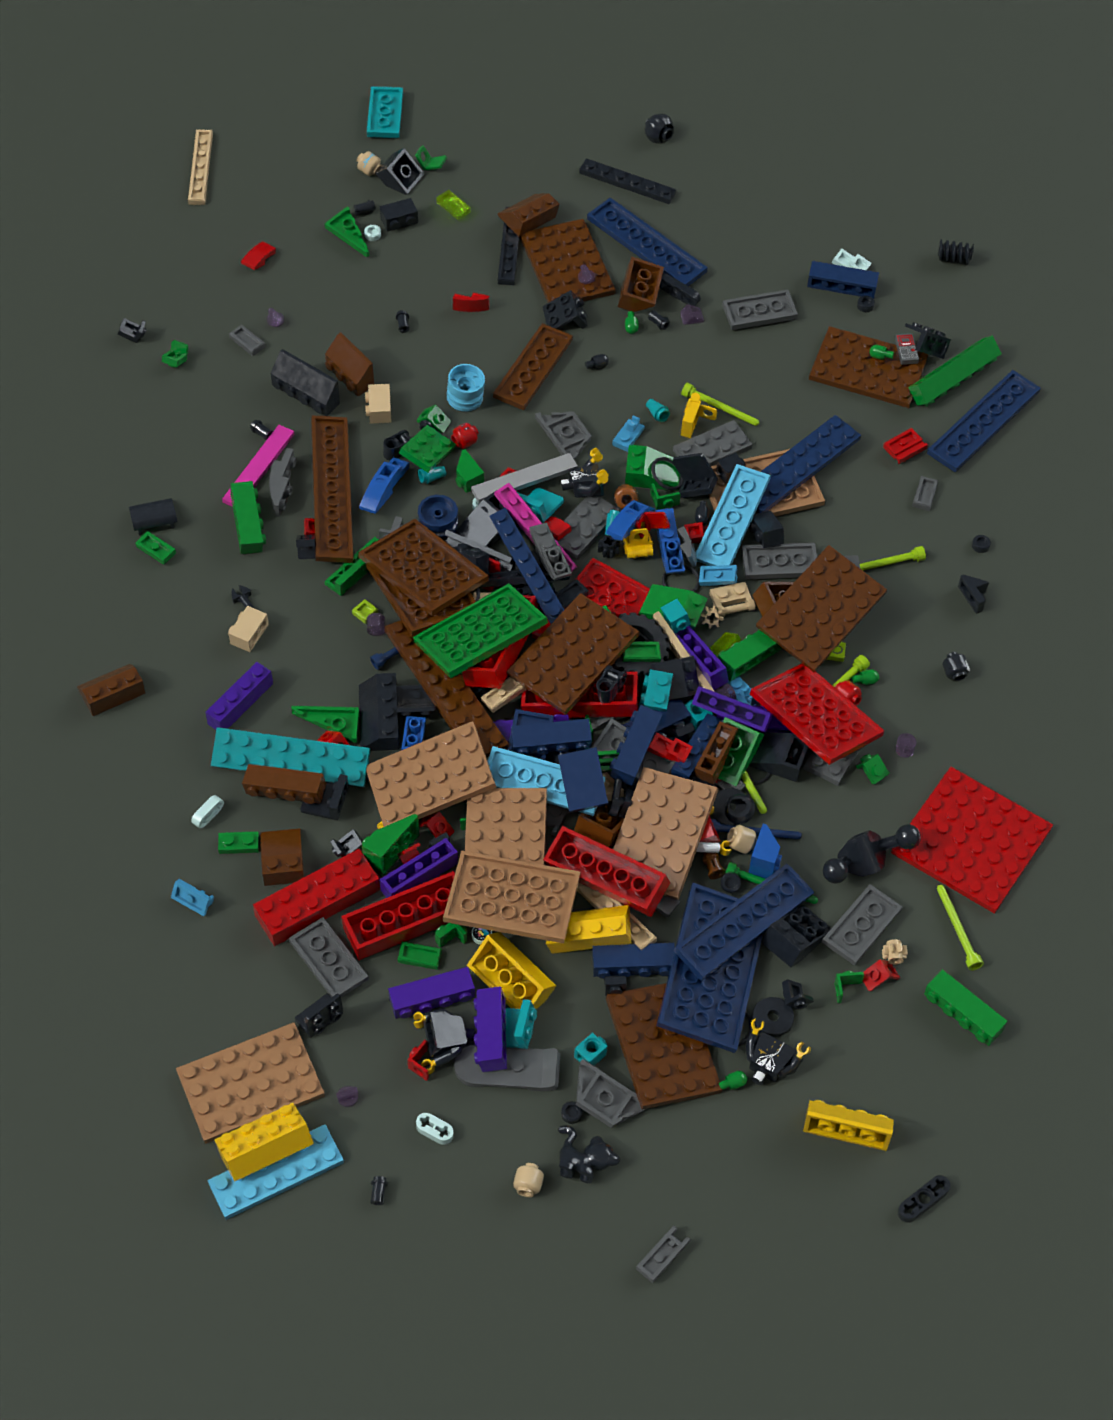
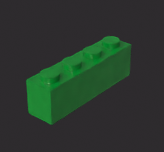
(247, 518)
(747, 654)
(965, 1008)

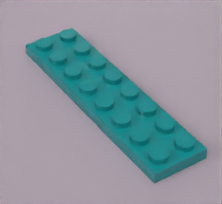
(239, 748)

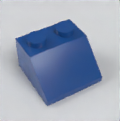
(766, 855)

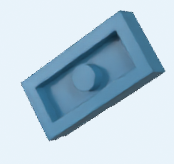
(628, 434)
(718, 575)
(743, 692)
(191, 897)

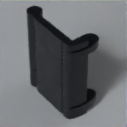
(153, 515)

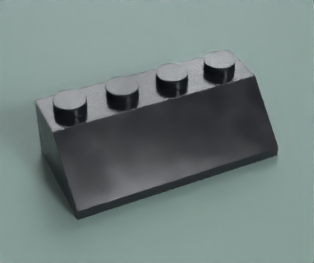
(305, 383)
(379, 713)

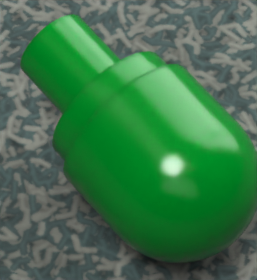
(631, 323)
(880, 352)
(866, 677)
(734, 1080)

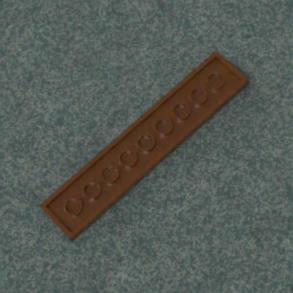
(331, 489)
(449, 695)

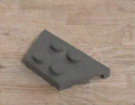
(565, 432)
(604, 1096)

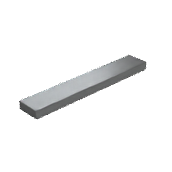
(527, 476)

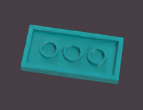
(385, 112)

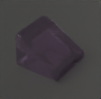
(691, 315)

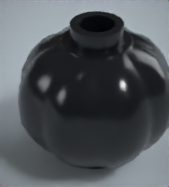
(659, 126)

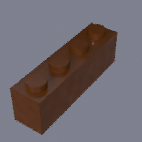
(284, 783)

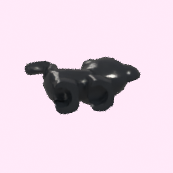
(596, 1156)

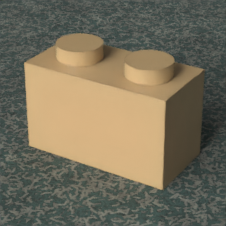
(379, 403)
(248, 628)

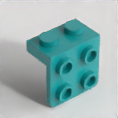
(542, 503)
(656, 690)
(520, 1025)

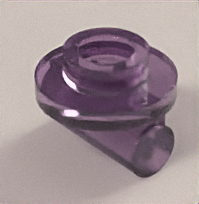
(585, 275)
(274, 318)
(347, 1096)

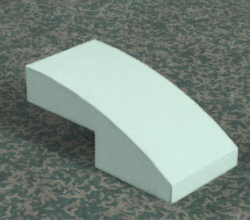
(845, 259)

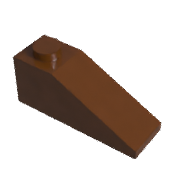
(715, 753)

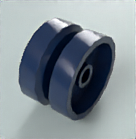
(438, 515)

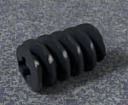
(955, 251)

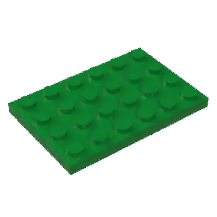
(480, 630)

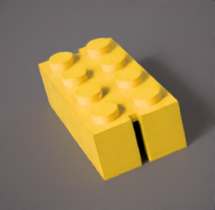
(263, 1141)

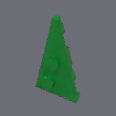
(345, 228)
(331, 719)

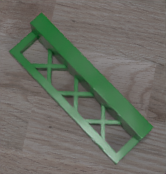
(351, 576)

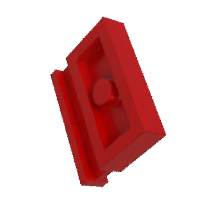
(905, 445)

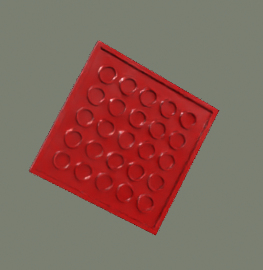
(974, 839)

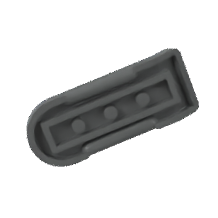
(525, 1069)

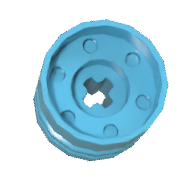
(465, 387)

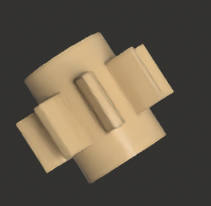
(715, 620)
(894, 951)

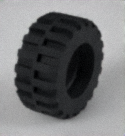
(648, 633)

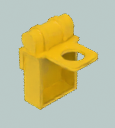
(693, 411)
(638, 547)

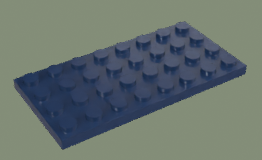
(711, 1007)

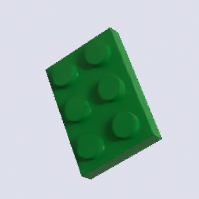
(427, 448)

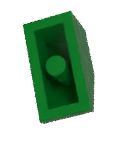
(468, 472)

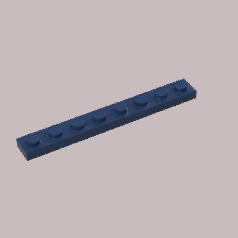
(527, 564)

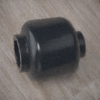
(956, 666)

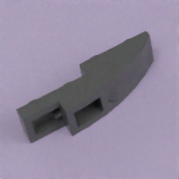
(280, 481)
(549, 552)

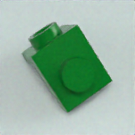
(176, 355)
(873, 767)
(449, 931)

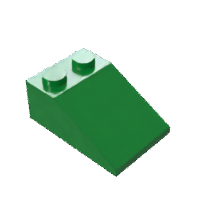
(639, 468)
(662, 595)
(741, 752)
(385, 843)

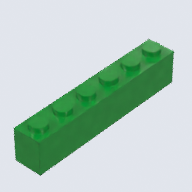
(955, 370)

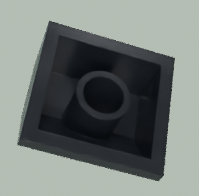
(400, 172)
(684, 676)

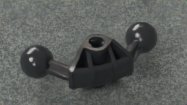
(866, 853)

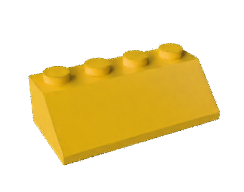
(595, 928)
(504, 965)
(848, 1125)

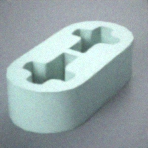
(207, 811)
(437, 1124)

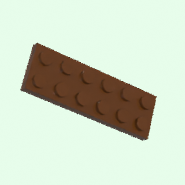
(532, 366)

